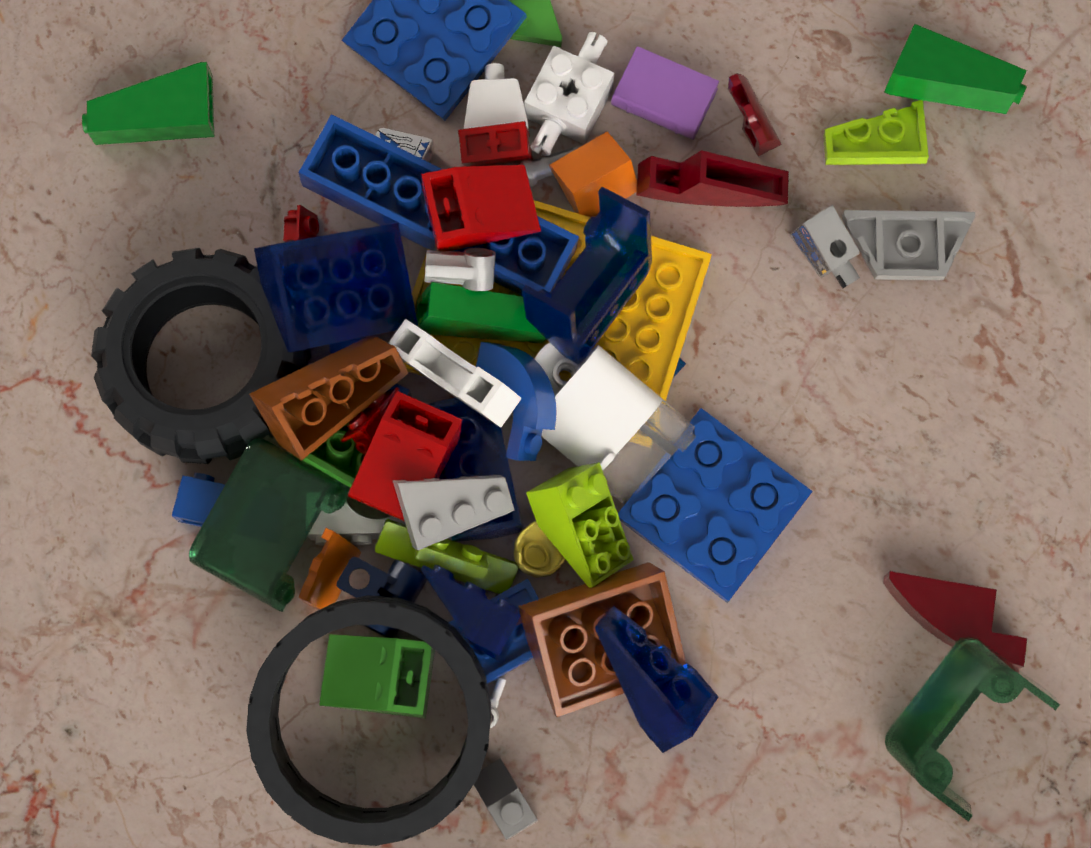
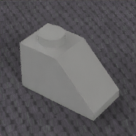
(504, 799)

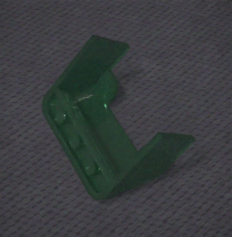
(942, 702)

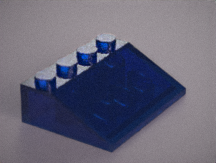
(337, 286)

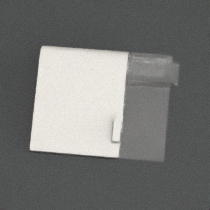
(616, 421)

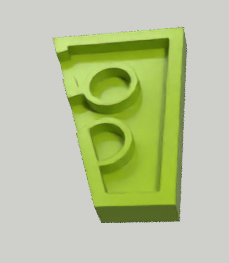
(884, 139)

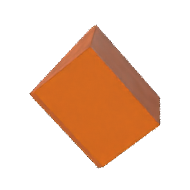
(594, 166)

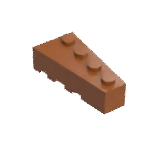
(328, 394)

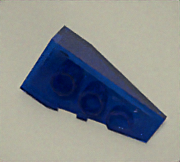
(663, 694)

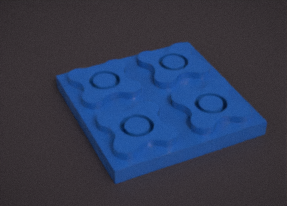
(434, 44)
(715, 506)

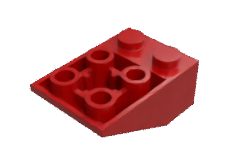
(479, 205)
(408, 445)

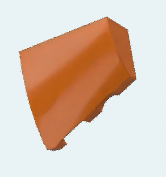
(321, 583)

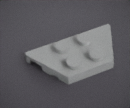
(908, 242)

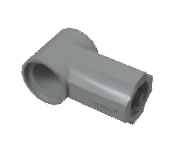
(469, 268)

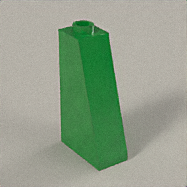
(954, 74)
(155, 110)
(474, 314)

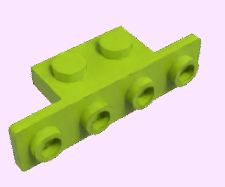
(462, 560)

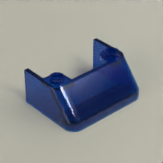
(598, 281)

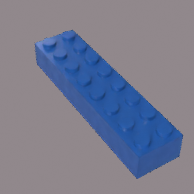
(387, 189)

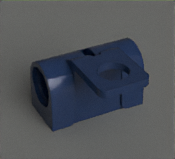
(399, 582)

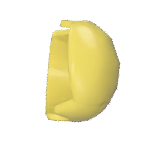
(536, 553)

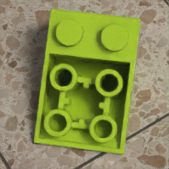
(582, 522)

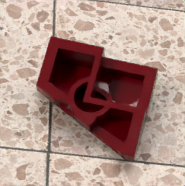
(755, 121)

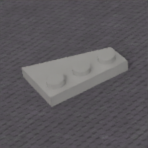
(450, 506)

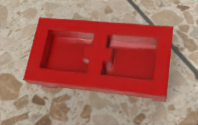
(495, 144)

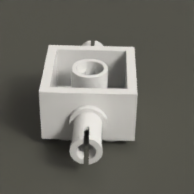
(587, 90)

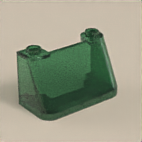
(264, 521)

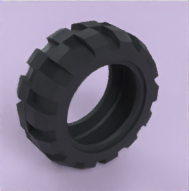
(134, 322)

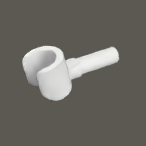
(495, 699)

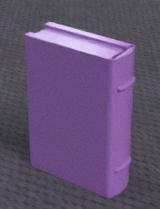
(665, 93)

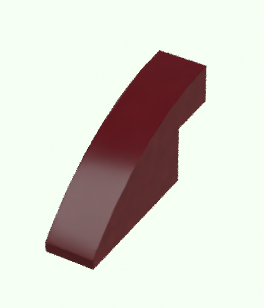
(712, 181)
(954, 612)

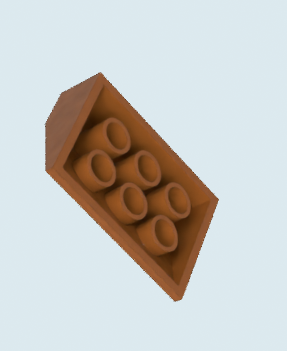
(568, 647)

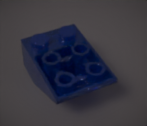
(483, 623)

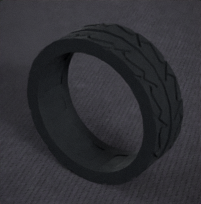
(344, 821)

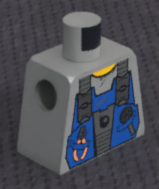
(824, 235)

